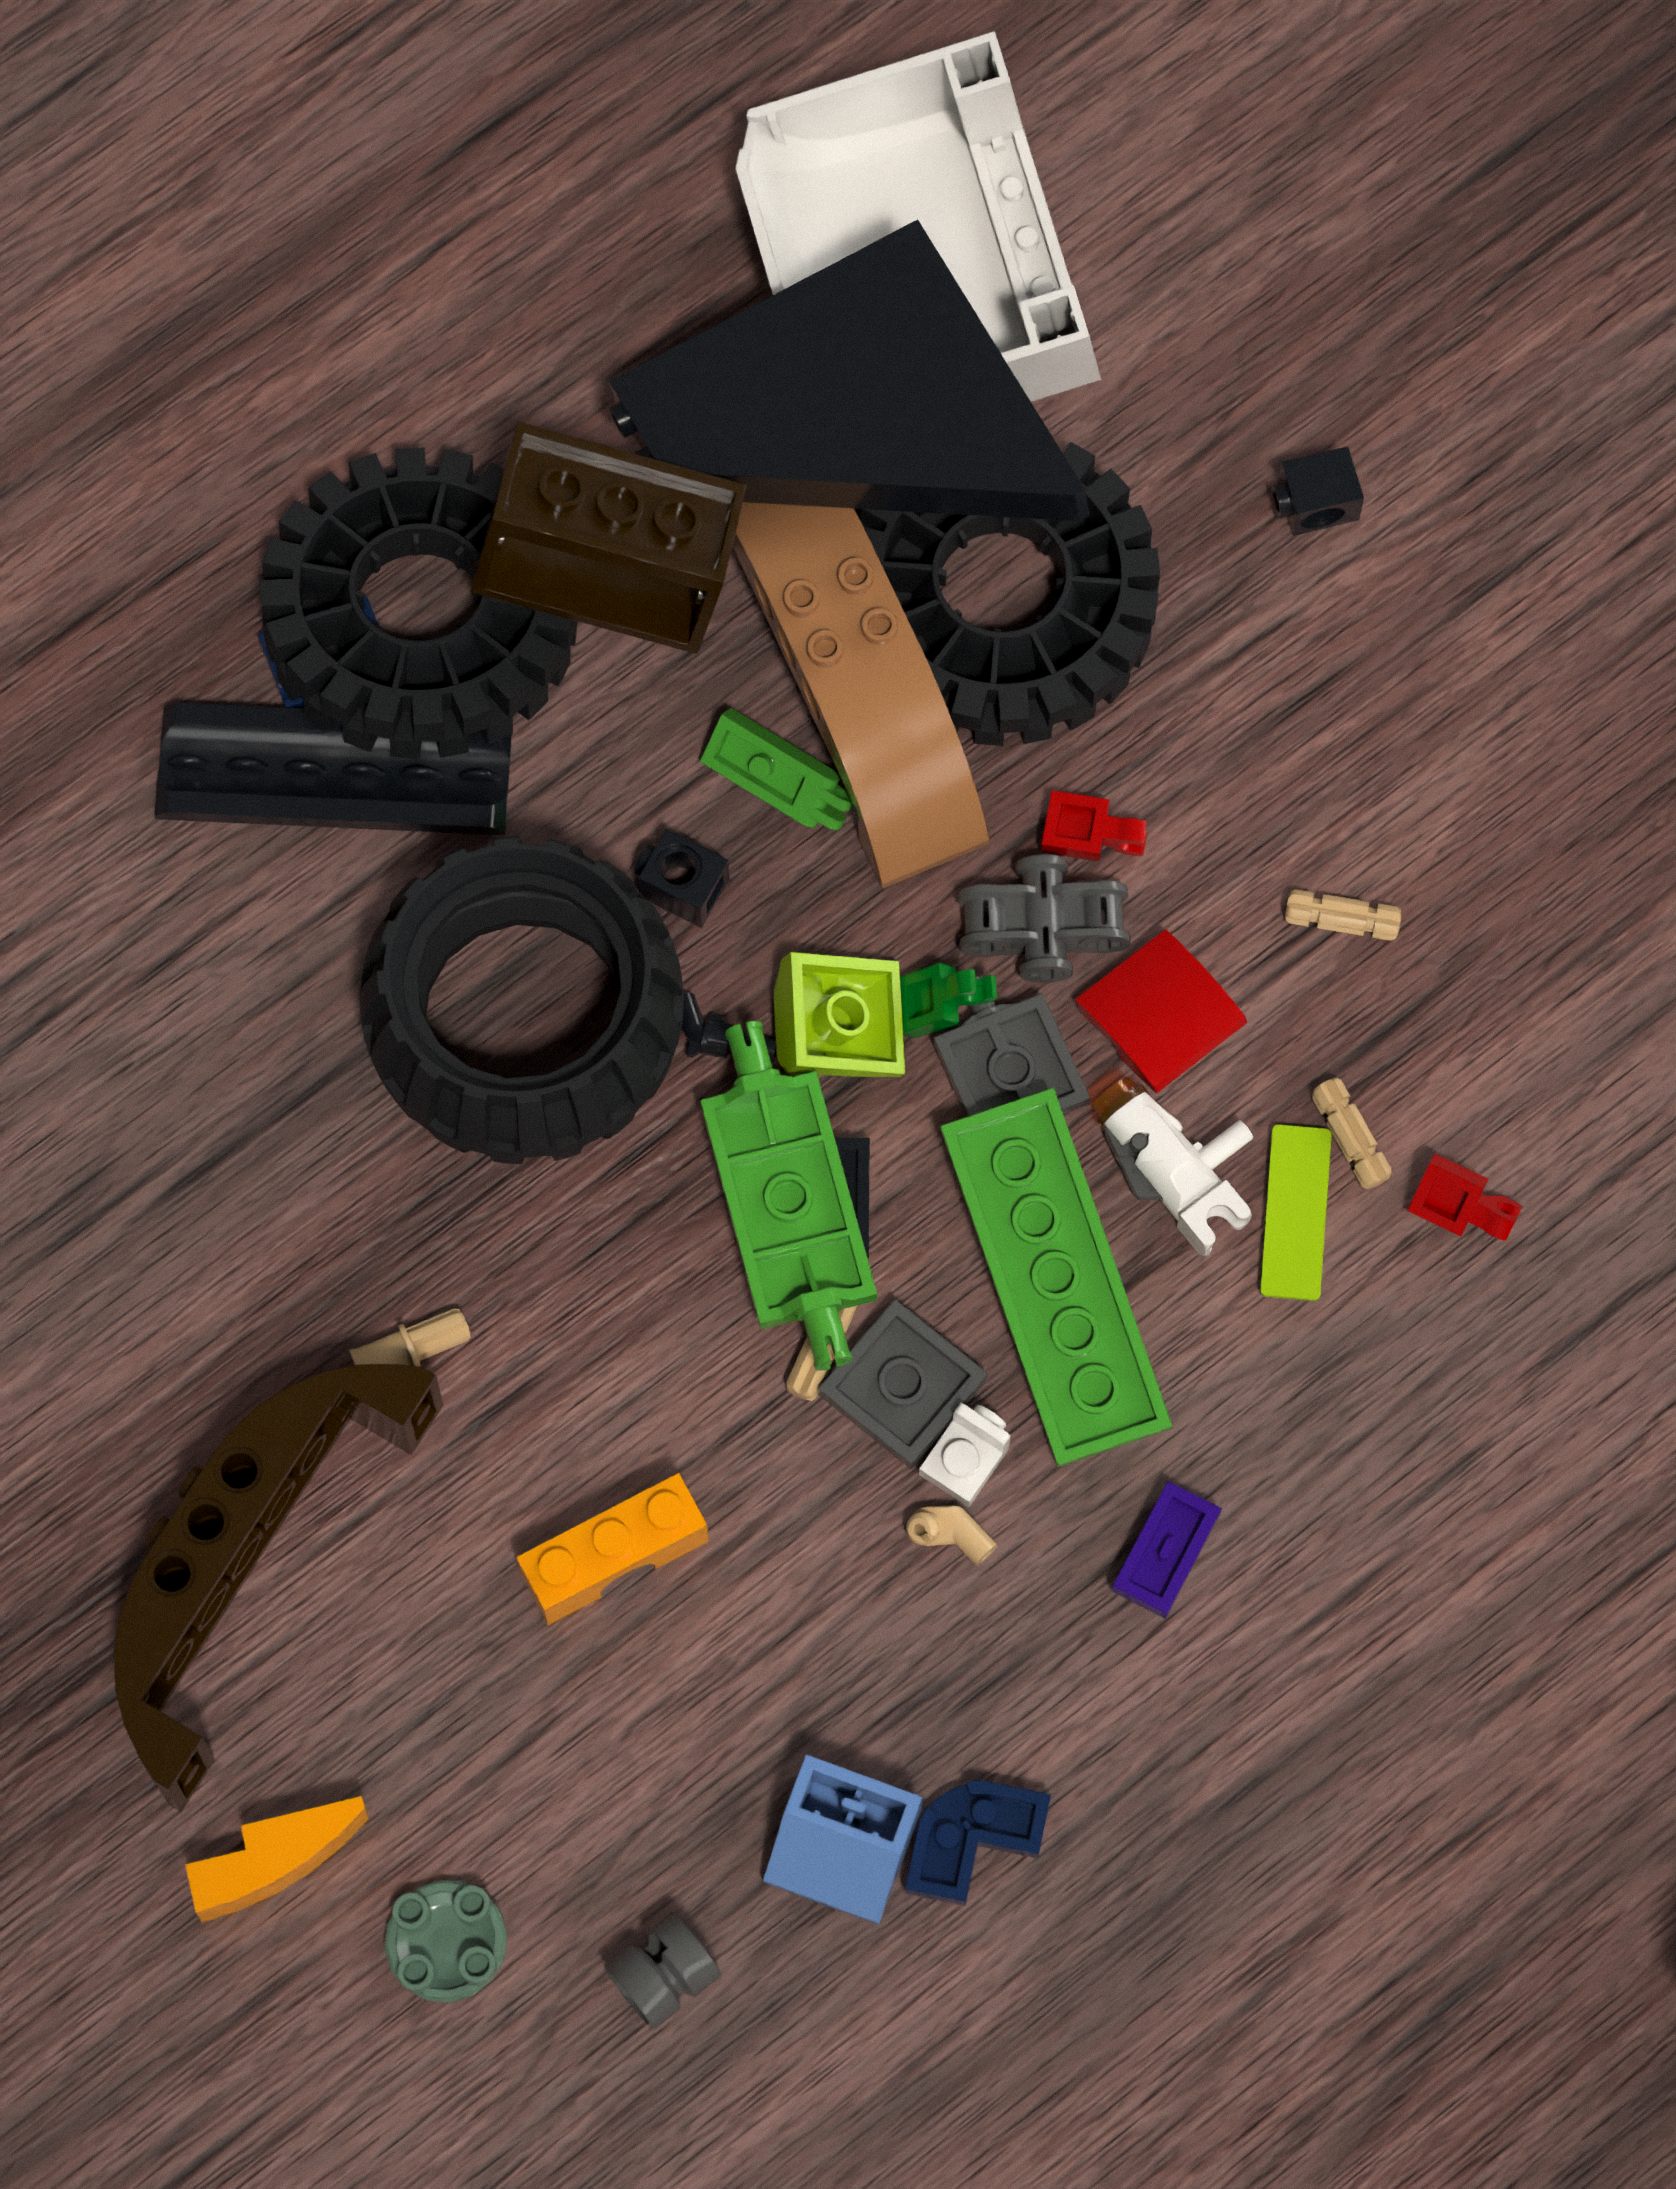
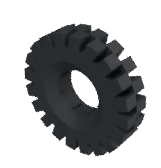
(1063, 660)
(389, 683)

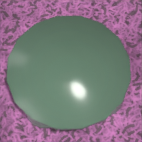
(445, 1941)

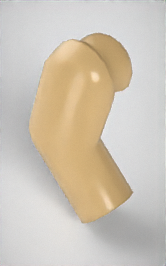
(950, 1527)

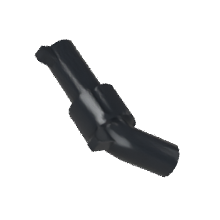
(710, 1036)

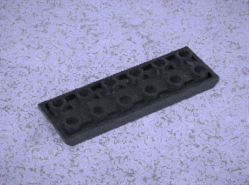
(291, 772)

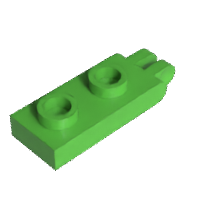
(776, 772)

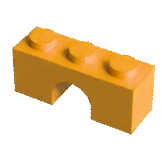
(637, 1532)

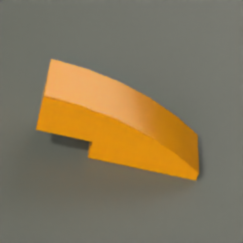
(275, 1857)

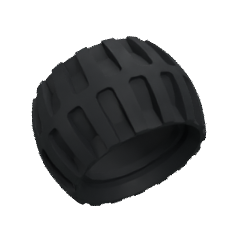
(491, 892)

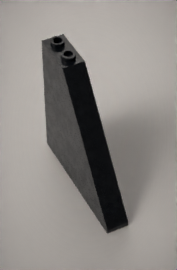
(857, 397)

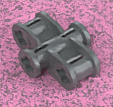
(1065, 918)

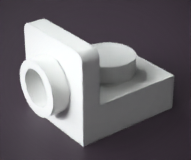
(967, 1453)

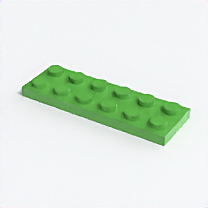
(1056, 1277)

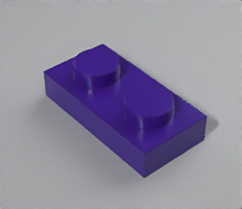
(1166, 1549)

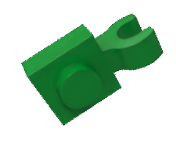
(934, 994)

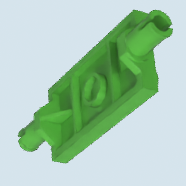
(788, 1198)

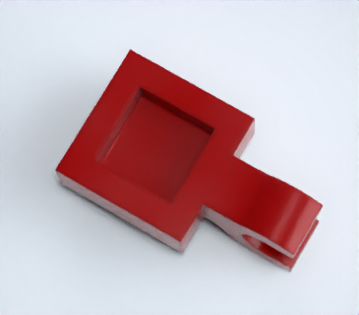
(1081, 826)
(1454, 1197)

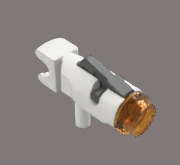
(1167, 1166)

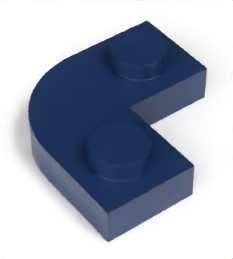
(967, 1818)

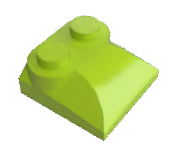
(839, 1016)

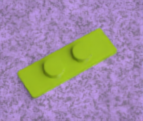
(1296, 1212)

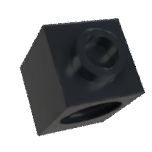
(1318, 491)
(691, 900)

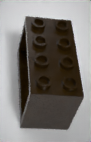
(608, 538)

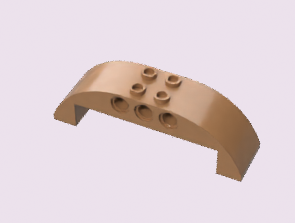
(864, 684)

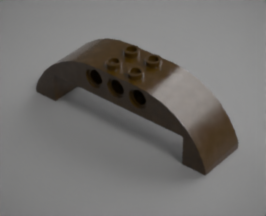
(281, 1450)

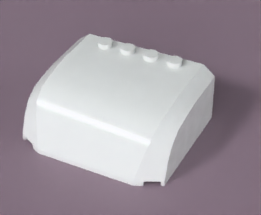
(935, 146)

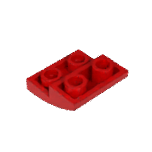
(1161, 1011)

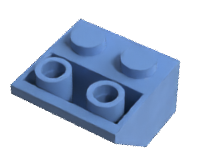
(842, 1839)

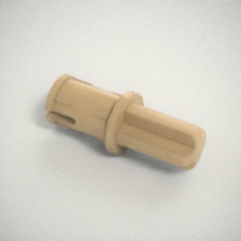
(416, 1342)

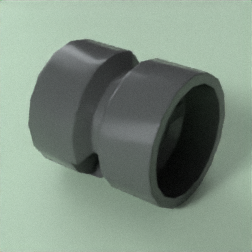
(662, 1971)

